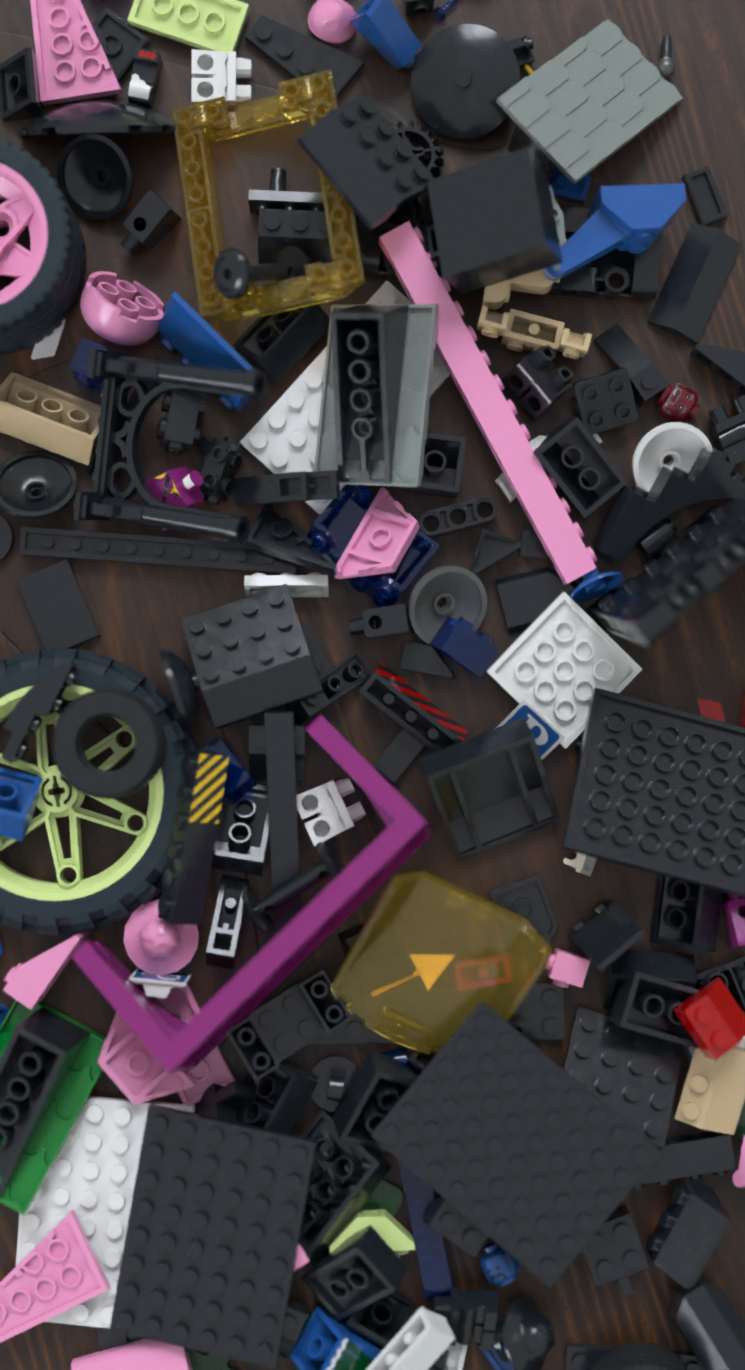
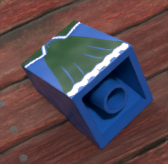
(332, 1345)

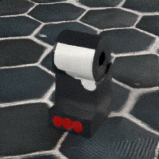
(144, 77)

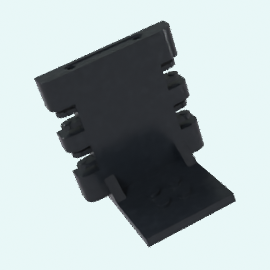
(676, 577)

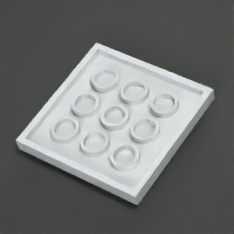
(561, 663)

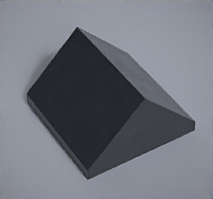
(20, 87)
(382, 1318)

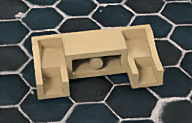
(531, 332)

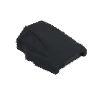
(732, 975)

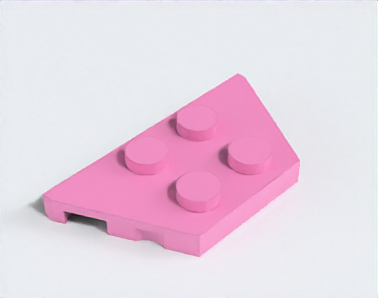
(379, 539)
(134, 1066)

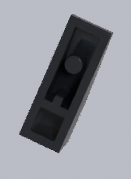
(623, 352)
(724, 362)
(227, 923)

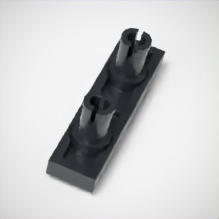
(279, 198)

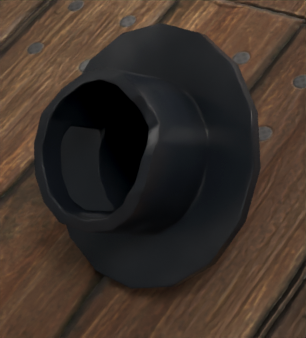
(525, 1335)

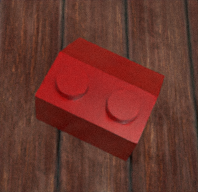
(713, 1019)

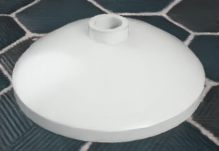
(675, 439)

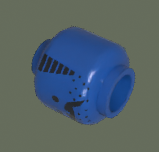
(498, 1265)

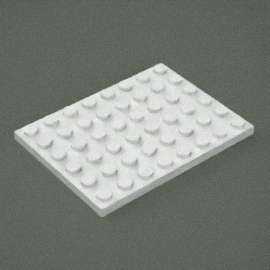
(97, 1180)

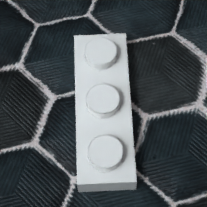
(299, 585)

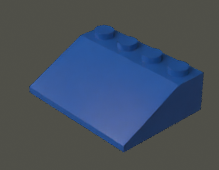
(199, 344)

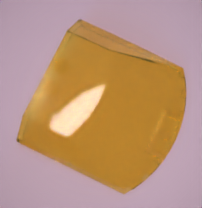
(432, 960)

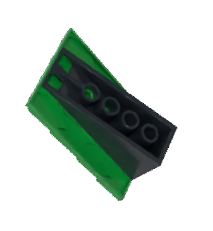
(44, 1085)

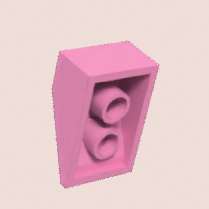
(34, 978)

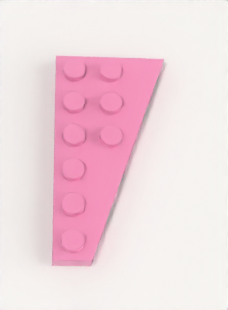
(69, 54)
(50, 1279)

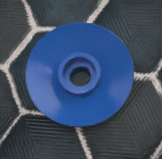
(595, 585)

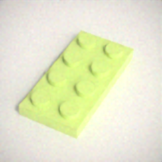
(198, 23)

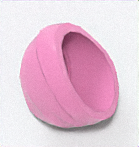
(331, 21)

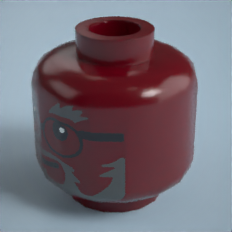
(678, 403)

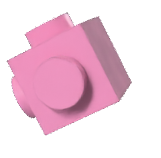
(567, 968)

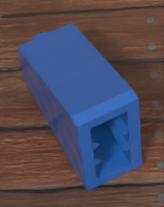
(387, 32)

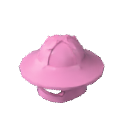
(157, 944)

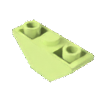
(386, 1226)

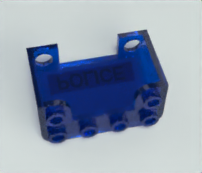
(337, 526)

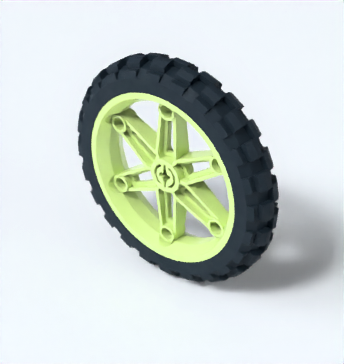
(138, 874)

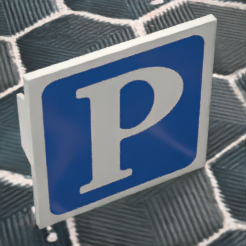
(545, 733)
(159, 985)

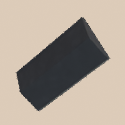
(694, 282)

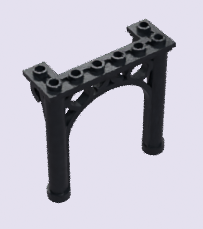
(107, 499)

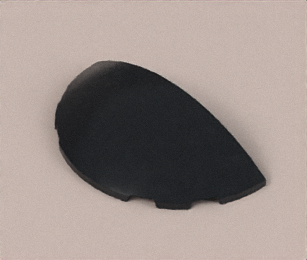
(98, 118)

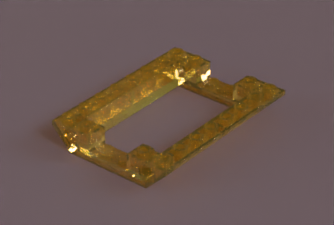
(215, 121)

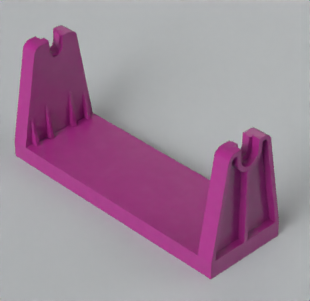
(185, 1045)

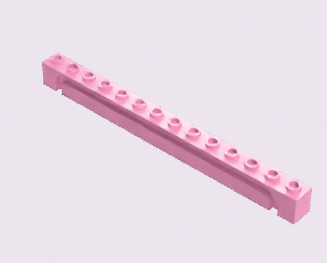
(488, 405)

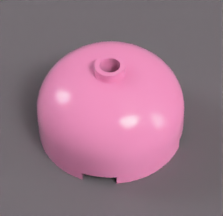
(112, 314)

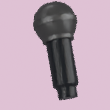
(666, 65)

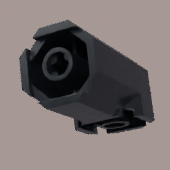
(709, 1325)

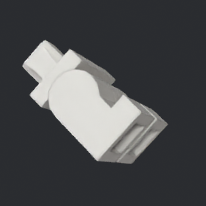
(216, 74)
(330, 808)

